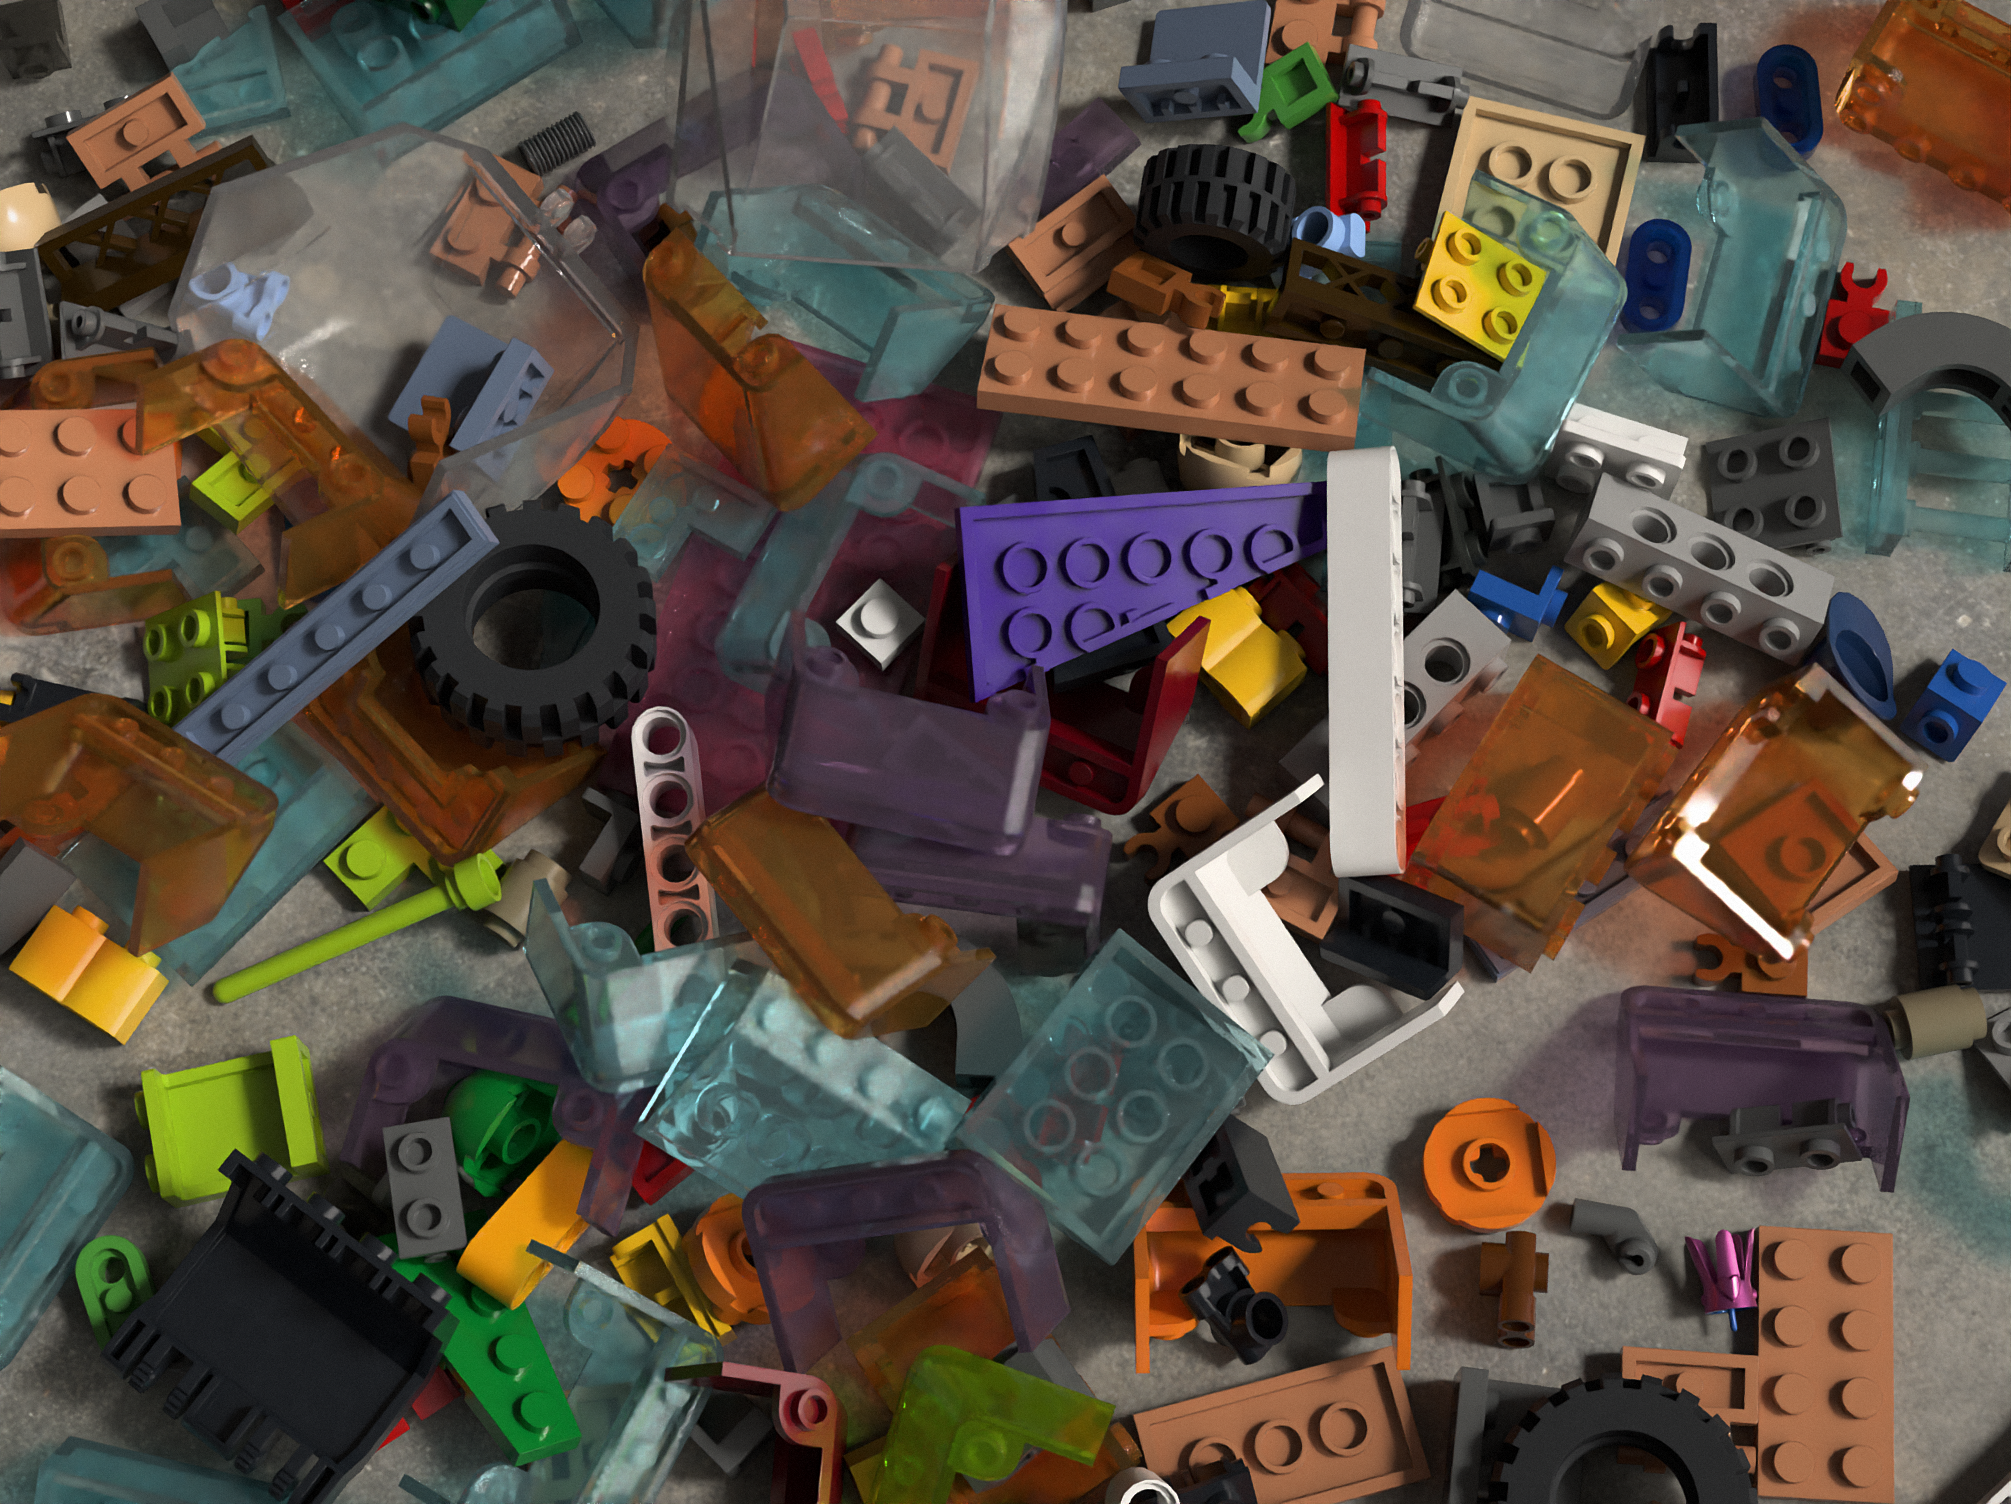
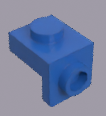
(1515, 608)
(1952, 706)

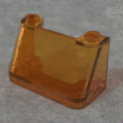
(748, 397)
(428, 775)
(1776, 813)

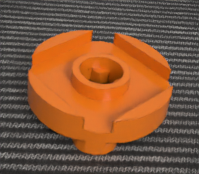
(623, 445)
(1511, 1136)
(719, 1265)

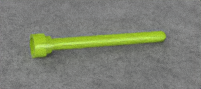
(469, 885)

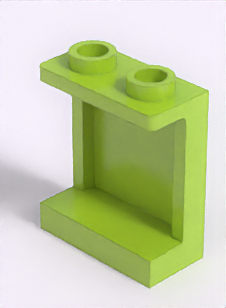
(239, 1103)

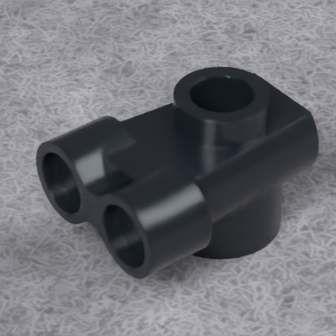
(1236, 1313)

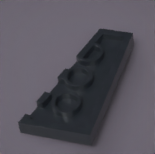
(1077, 472)

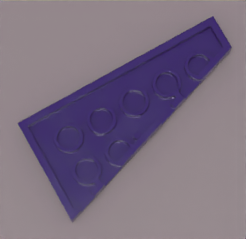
(1089, 571)

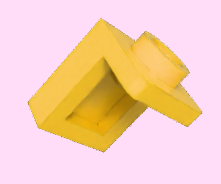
(1612, 621)

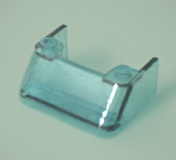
(1766, 277)
(899, 315)
(1512, 417)
(805, 546)
(621, 1008)
(54, 1198)
(621, 1404)

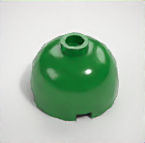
(499, 1128)

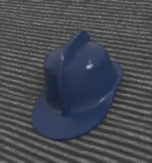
(1857, 654)

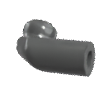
(1621, 1230)

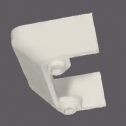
(1257, 973)

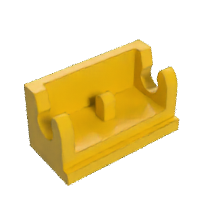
(659, 1270)

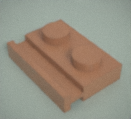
(1076, 246)

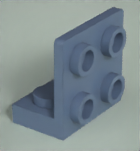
(1201, 63)
(482, 377)

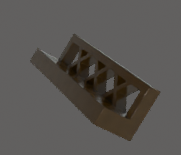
(153, 258)
(1341, 315)

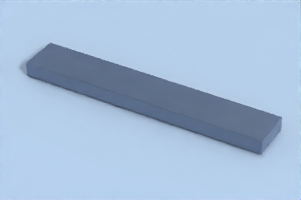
(341, 630)

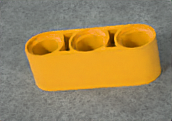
(538, 1210)

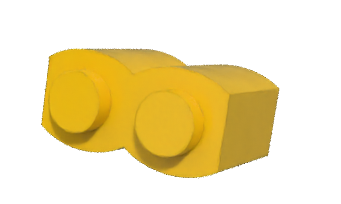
(1243, 658)
(89, 972)

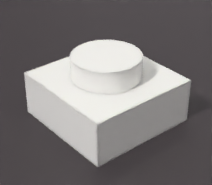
(881, 624)

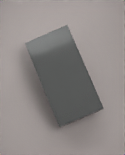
(28, 889)

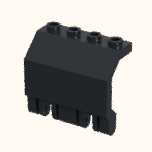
(287, 1335)

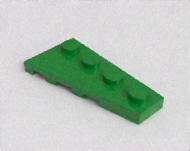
(499, 1361)

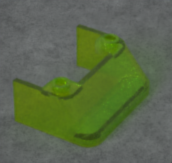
(975, 1421)

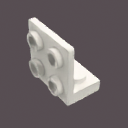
(1621, 447)

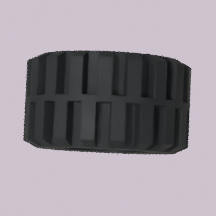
(1215, 211)

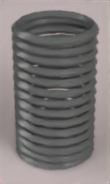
(551, 141)

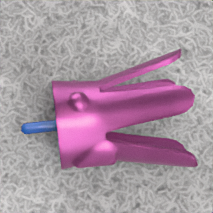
(1731, 1286)

